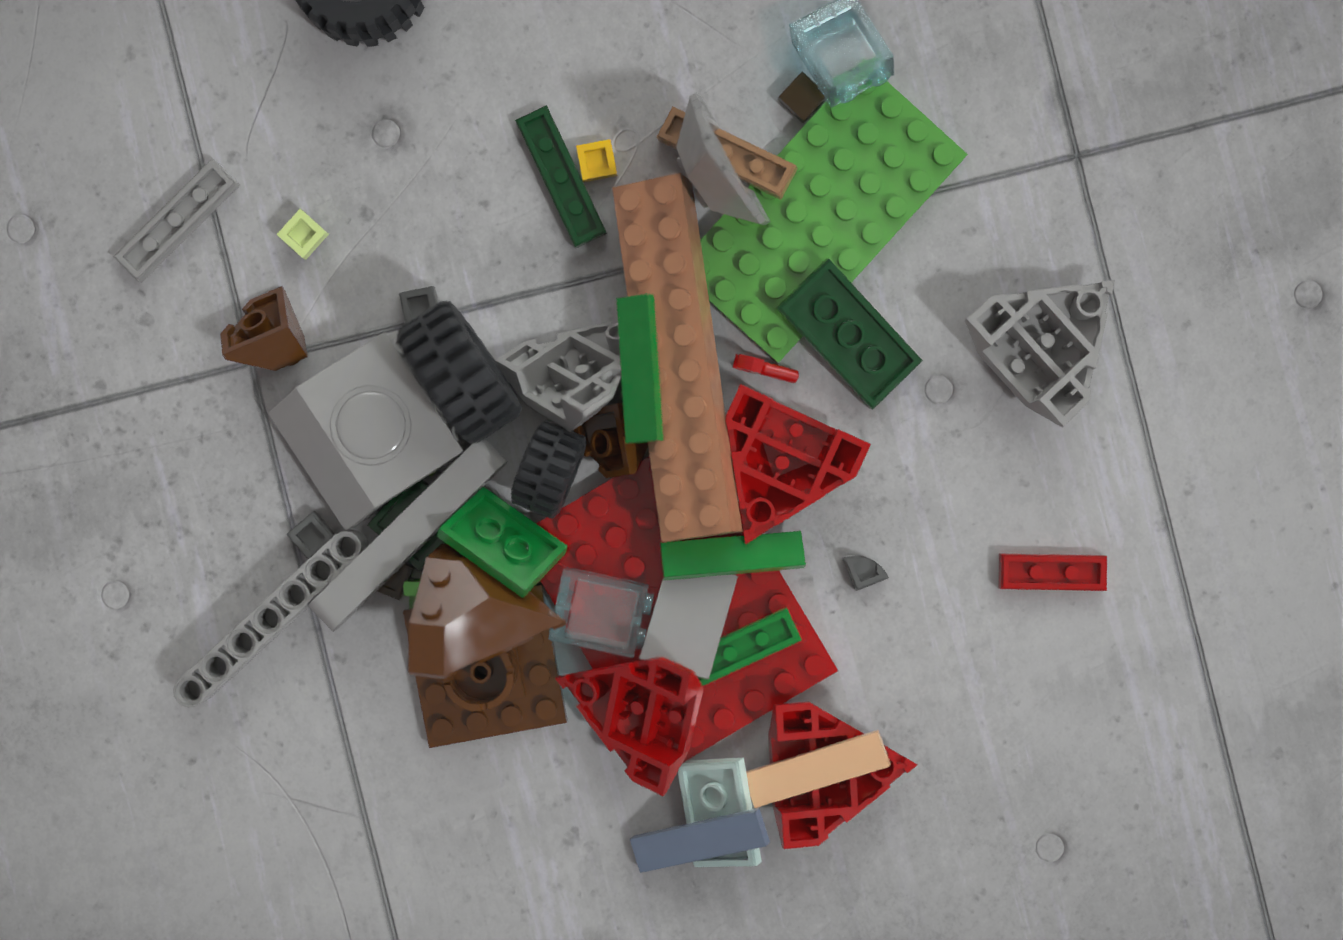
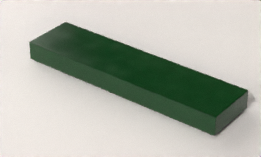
(561, 176)

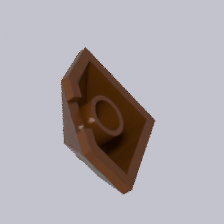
(266, 334)
(607, 442)

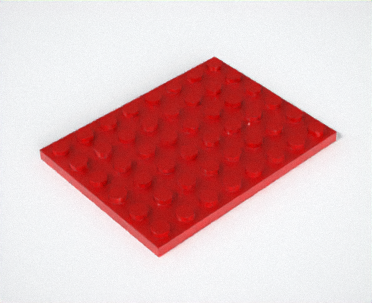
(619, 536)

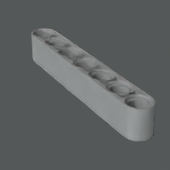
(407, 534)
(255, 623)

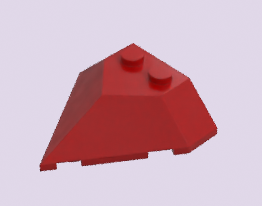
(784, 459)
(642, 713)
(813, 815)

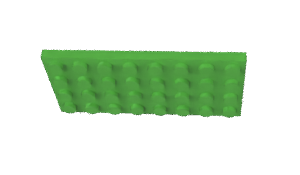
(854, 188)

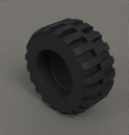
(361, 19)
(458, 372)

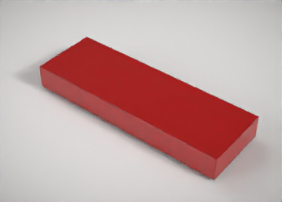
(1053, 572)

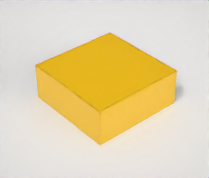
(596, 160)

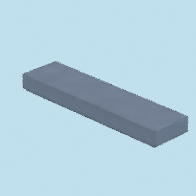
(700, 840)

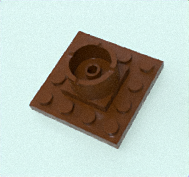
(511, 698)

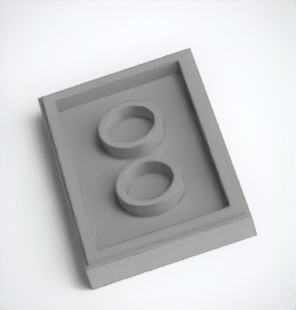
(689, 621)

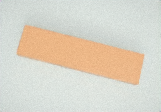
(817, 768)

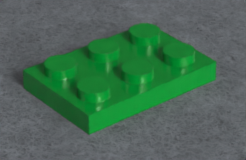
(502, 541)

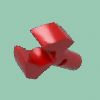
(759, 366)

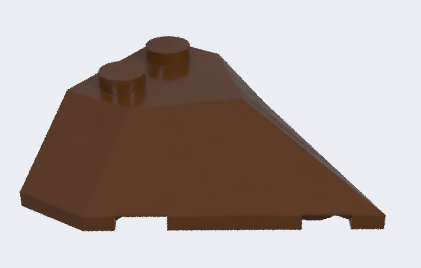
(468, 616)

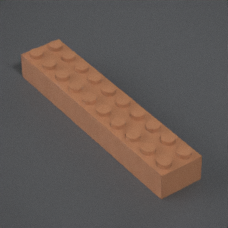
(666, 259)

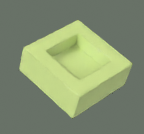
(302, 234)

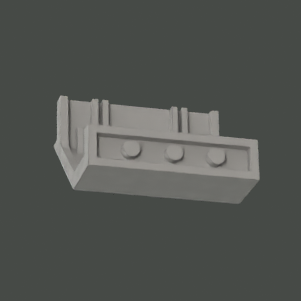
(366, 429)

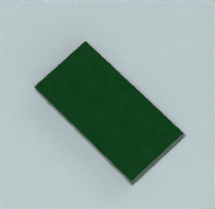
(849, 334)

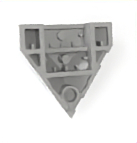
(711, 170)
(1044, 344)
(567, 376)

